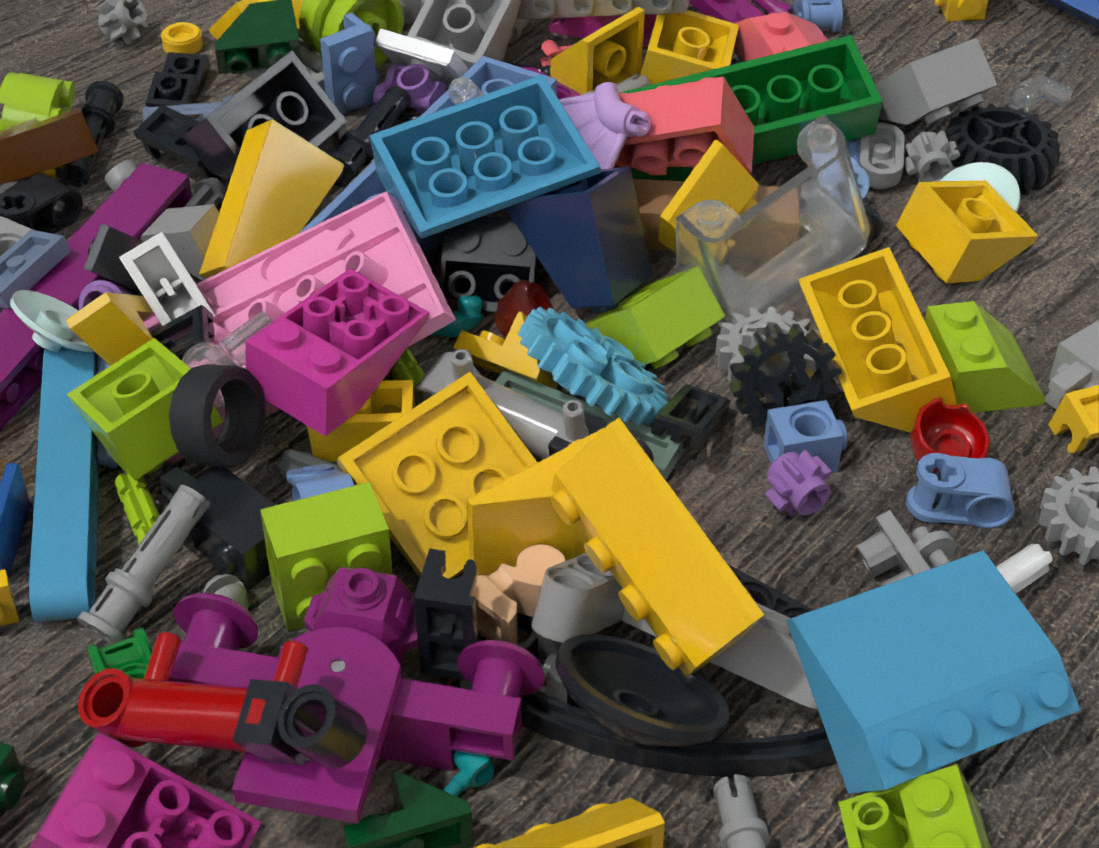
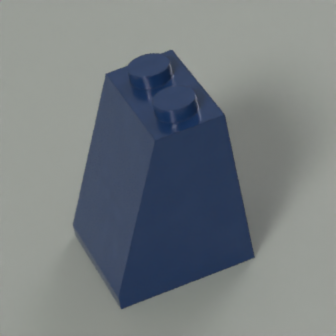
(589, 238)

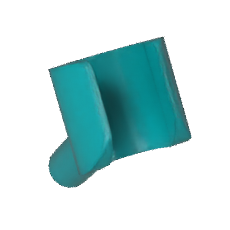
(474, 771)

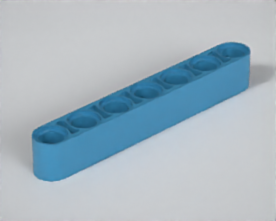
(65, 495)

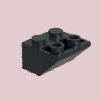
(485, 261)

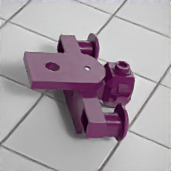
(356, 653)

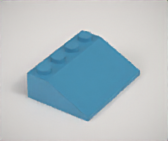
(481, 156)
(928, 672)

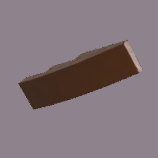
(44, 145)

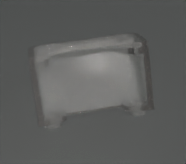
(785, 236)

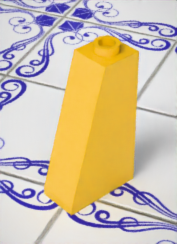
(269, 195)

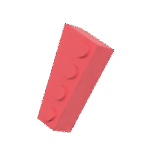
(686, 124)

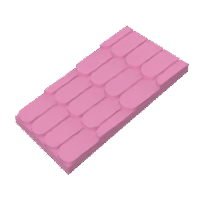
(366, 238)

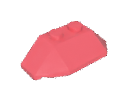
(774, 34)

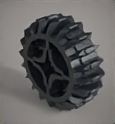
(1008, 140)

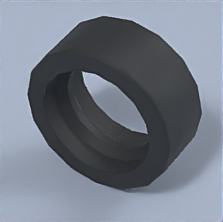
(192, 413)

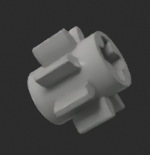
(122, 19)
(930, 156)

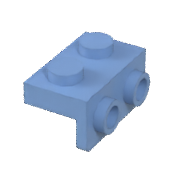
(350, 65)

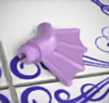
(606, 122)

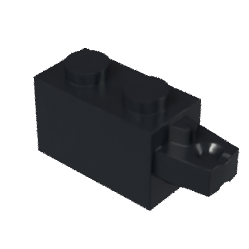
(231, 527)

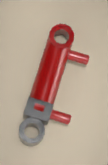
(260, 719)

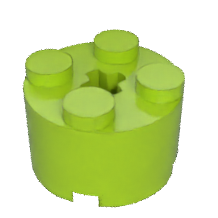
(33, 97)

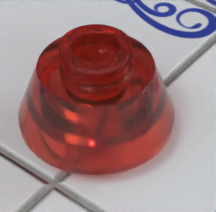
(521, 297)

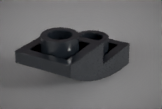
(179, 80)
(105, 253)

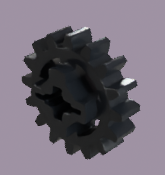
(773, 362)

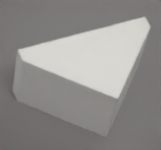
(163, 279)

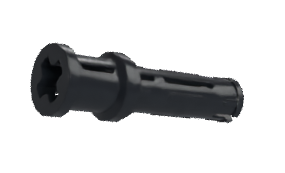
(102, 103)
(355, 145)

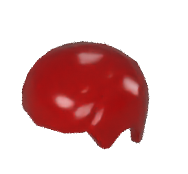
(948, 431)

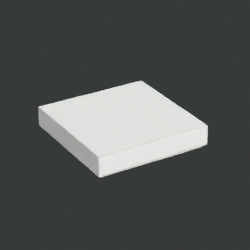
(403, 50)

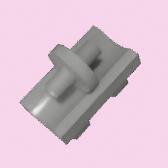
(894, 548)

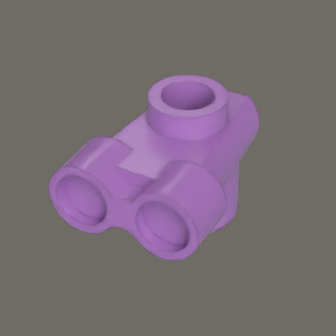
(416, 82)

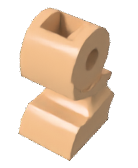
(512, 592)

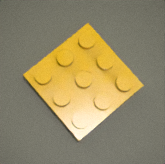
(432, 464)

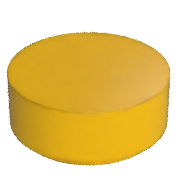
(182, 38)

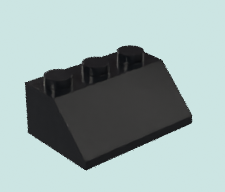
(280, 93)

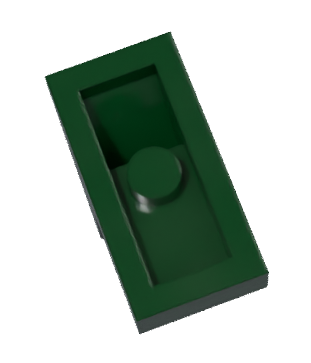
(421, 820)

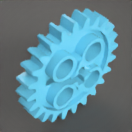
(593, 366)

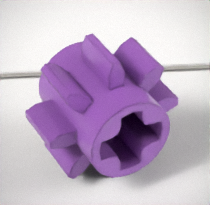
(798, 483)

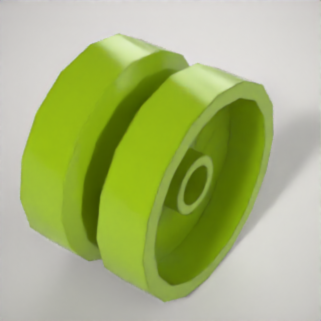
(325, 18)

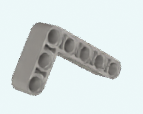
(584, 601)

